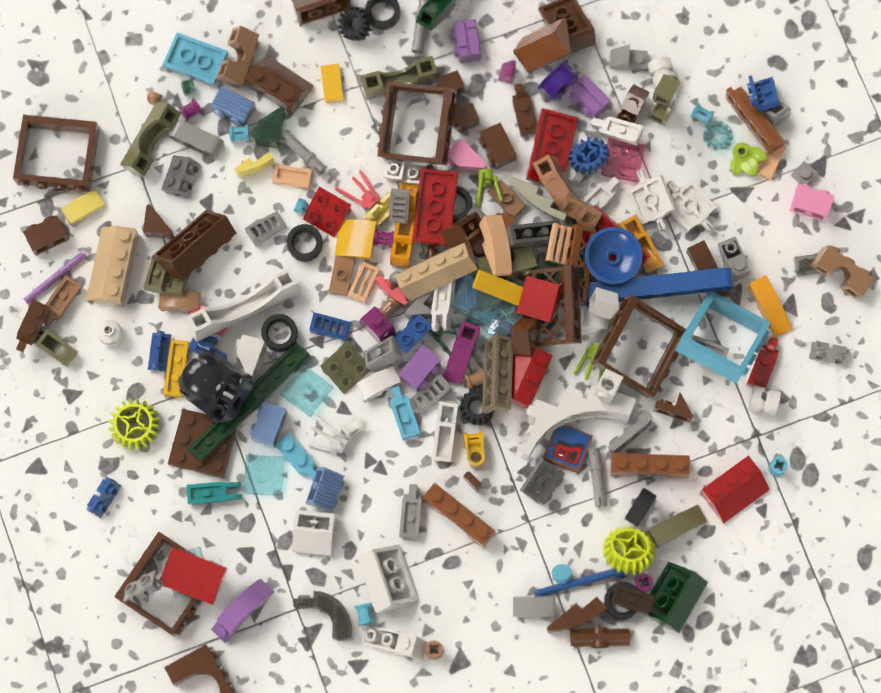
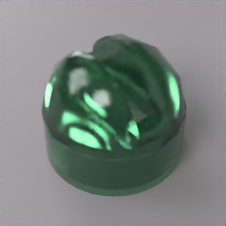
(186, 87)

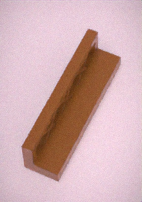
(754, 120)
(574, 259)

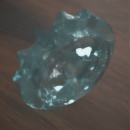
(721, 128)

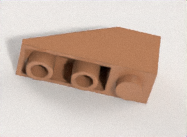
(553, 178)

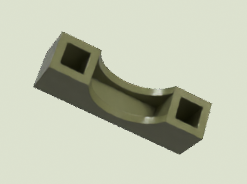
(418, 73)
(664, 99)
(139, 155)

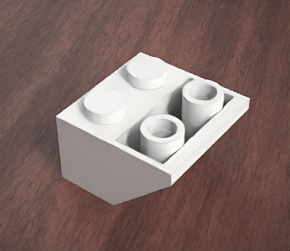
(313, 532)

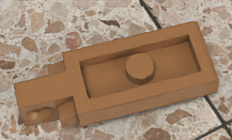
(61, 299)

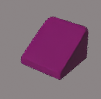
(507, 72)

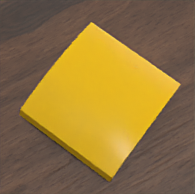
(356, 239)

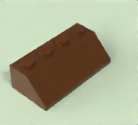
(195, 244)

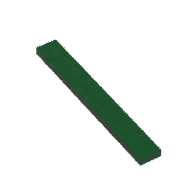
(259, 392)

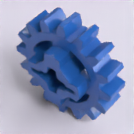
(589, 155)

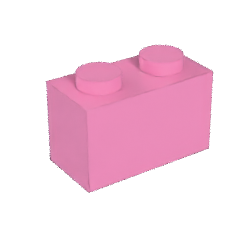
(811, 202)

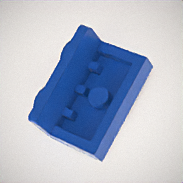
(763, 93)
(412, 333)

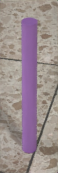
(55, 277)

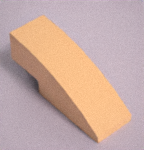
(496, 244)

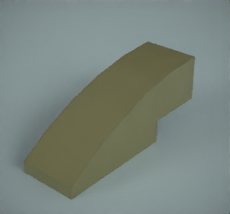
(55, 347)
(677, 526)

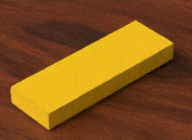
(497, 287)
(176, 362)

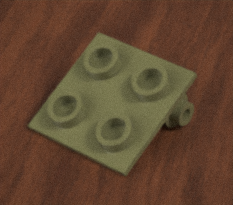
(345, 367)

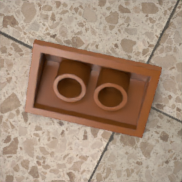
(543, 46)

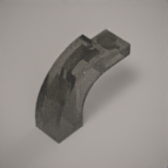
(341, 622)

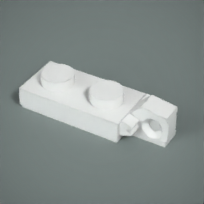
(618, 129)
(602, 193)

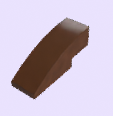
(702, 259)
(577, 616)

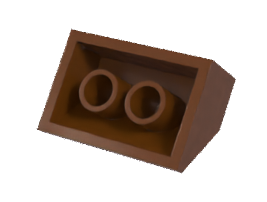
(313, 10)
(278, 84)

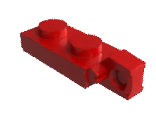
(764, 364)

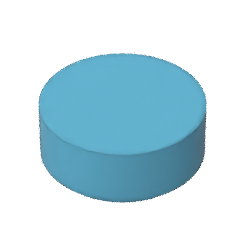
(561, 573)

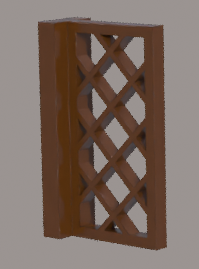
(572, 307)

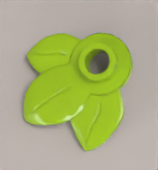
(747, 162)

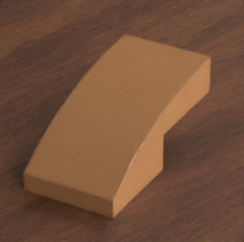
(581, 211)
(185, 303)

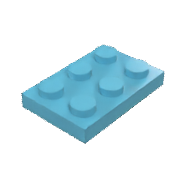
(194, 58)

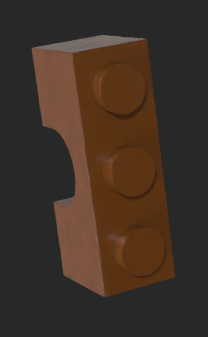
(464, 115)

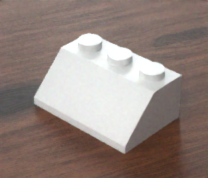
(387, 578)

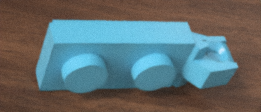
(404, 415)
(296, 456)

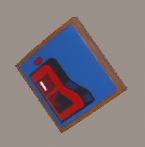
(567, 448)

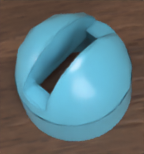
(301, 206)

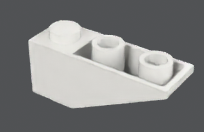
(394, 642)

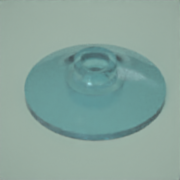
(500, 325)

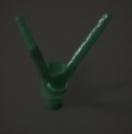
(438, 334)

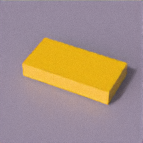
(331, 83)

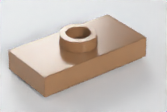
(511, 202)
(341, 275)

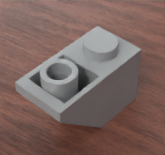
(734, 258)

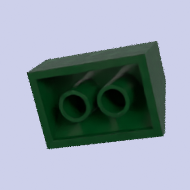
(675, 596)

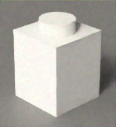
(604, 303)

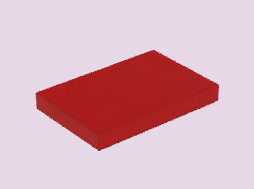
(193, 575)

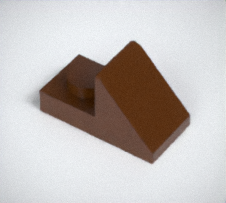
(679, 411)

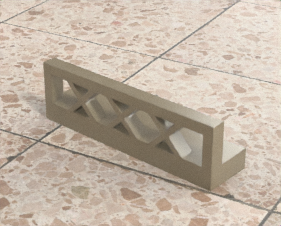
(498, 374)

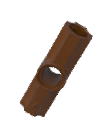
(599, 637)

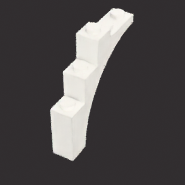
(568, 408)

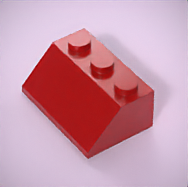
(527, 376)
(735, 489)

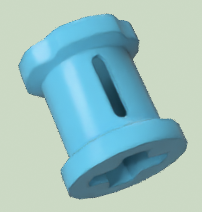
(705, 115)
(236, 133)
(780, 461)
(364, 614)

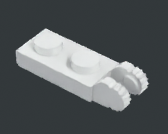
(440, 308)

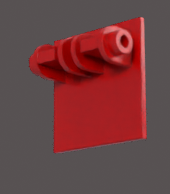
(327, 211)

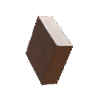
(472, 481)

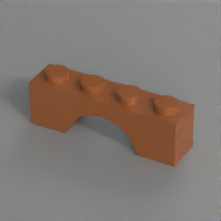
(650, 464)
(458, 514)

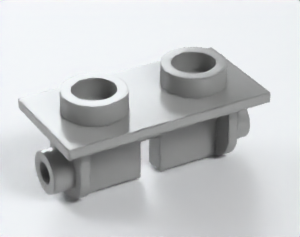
(837, 355)
(137, 590)

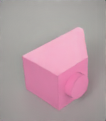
(464, 158)

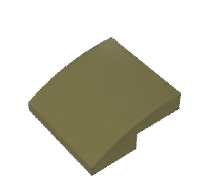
(163, 283)

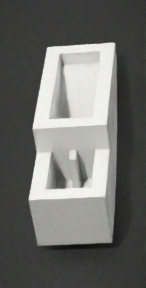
(445, 430)

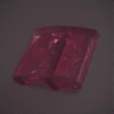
(624, 160)

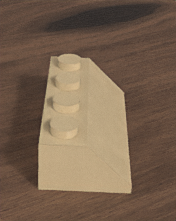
(112, 265)
(436, 271)

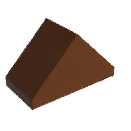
(155, 226)
(524, 336)

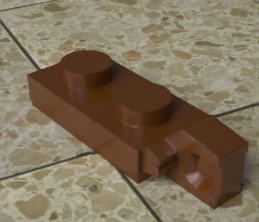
(524, 111)
(31, 324)

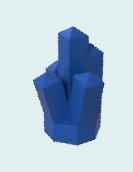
(206, 344)

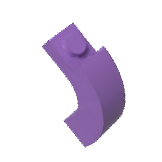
(241, 608)

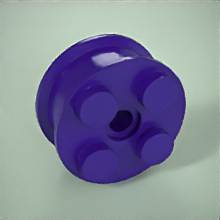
(558, 80)

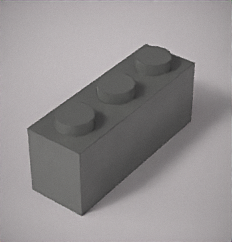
(530, 234)

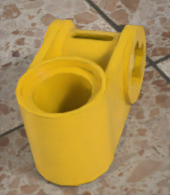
(474, 446)

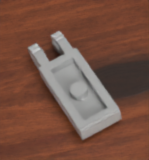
(630, 433)

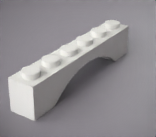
(212, 320)

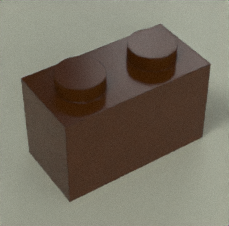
(497, 145)
(462, 230)
(45, 235)

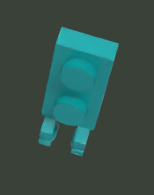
(211, 492)

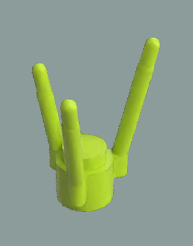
(485, 180)
(590, 352)

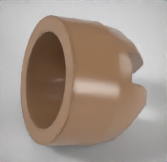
(153, 96)

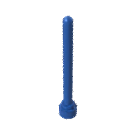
(580, 581)

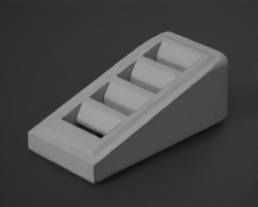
(399, 207)
(269, 233)
(441, 394)

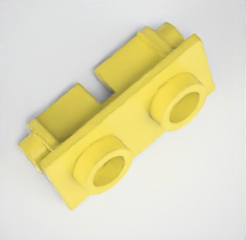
(380, 211)

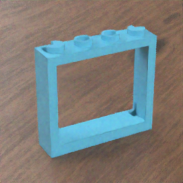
(712, 359)

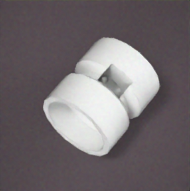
(659, 67)
(771, 401)

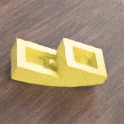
(249, 168)
(82, 206)

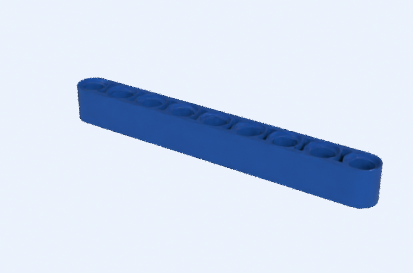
(668, 284)

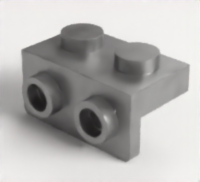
(181, 176)
(542, 482)

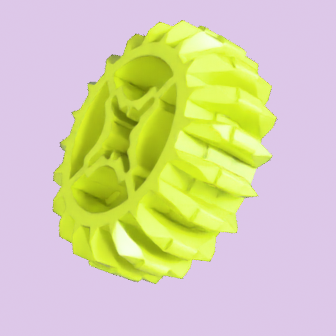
(130, 431)
(628, 558)

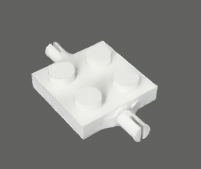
(651, 199)
(691, 206)

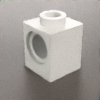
(608, 378)

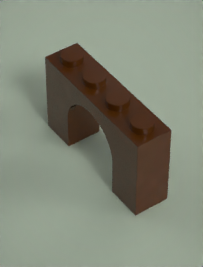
(196, 663)

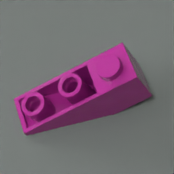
(461, 352)

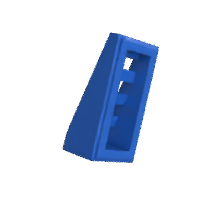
(324, 318)

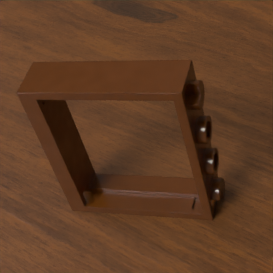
(58, 124)
(445, 125)
(615, 330)
(139, 570)

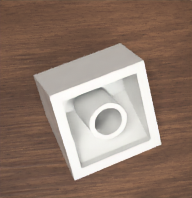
(251, 354)

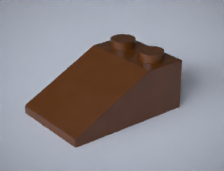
(580, 29)

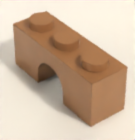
(244, 43)
(856, 279)

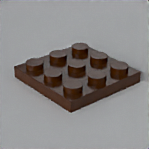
(189, 429)

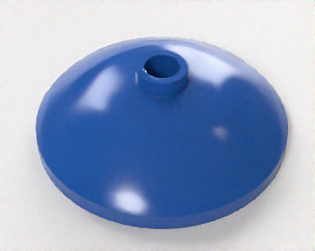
(618, 243)

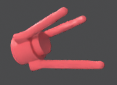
(370, 196)

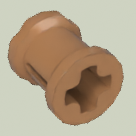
(394, 306)
(474, 380)
(434, 643)

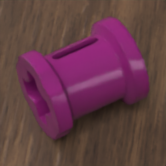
(190, 110)
(377, 240)
(641, 577)

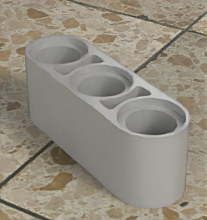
(196, 139)

